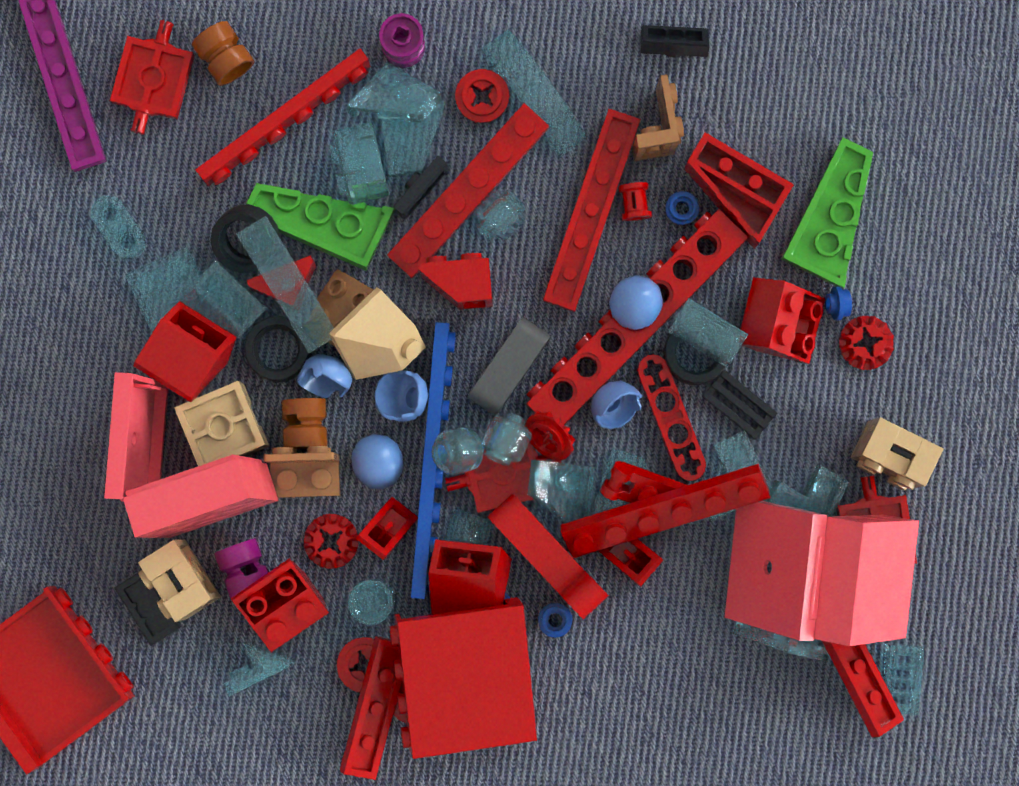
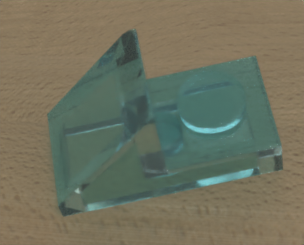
(264, 663)

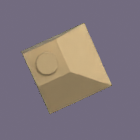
(376, 338)

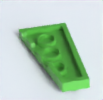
(325, 223)
(829, 223)

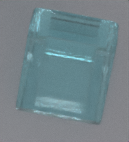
(468, 528)

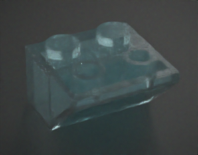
(223, 300)

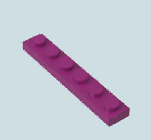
(63, 83)

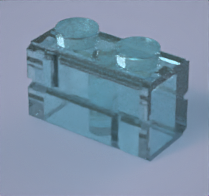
(360, 163)
(707, 332)

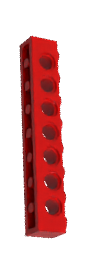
(726, 240)

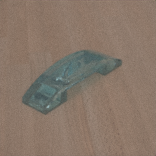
(535, 90)
(287, 283)

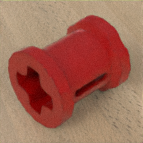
(638, 191)

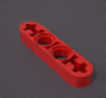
(666, 419)

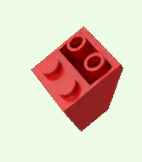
(462, 282)
(782, 319)
(185, 351)
(467, 576)
(281, 604)

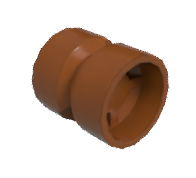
(219, 48)
(304, 422)

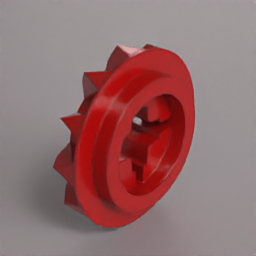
(481, 80)
(858, 356)
(541, 426)
(347, 542)
(349, 658)

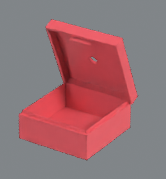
(182, 500)
(828, 577)

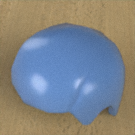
(636, 302)
(324, 375)
(401, 396)
(615, 404)
(377, 461)

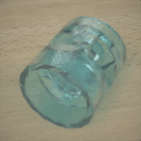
(371, 601)

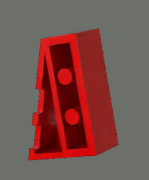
(738, 186)

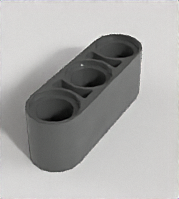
(509, 366)

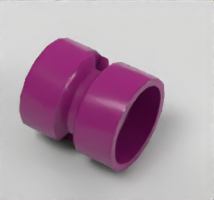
(402, 40)
(237, 556)

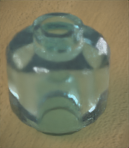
(500, 215)
(506, 439)
(457, 451)

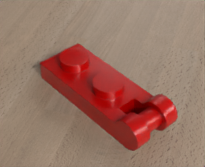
(641, 486)

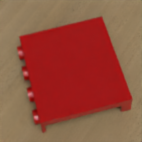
(53, 679)
(464, 679)

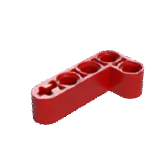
(547, 556)

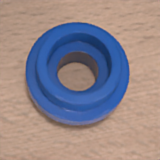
(686, 198)
(838, 303)
(557, 631)

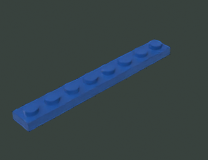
(432, 475)

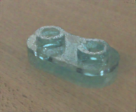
(119, 228)

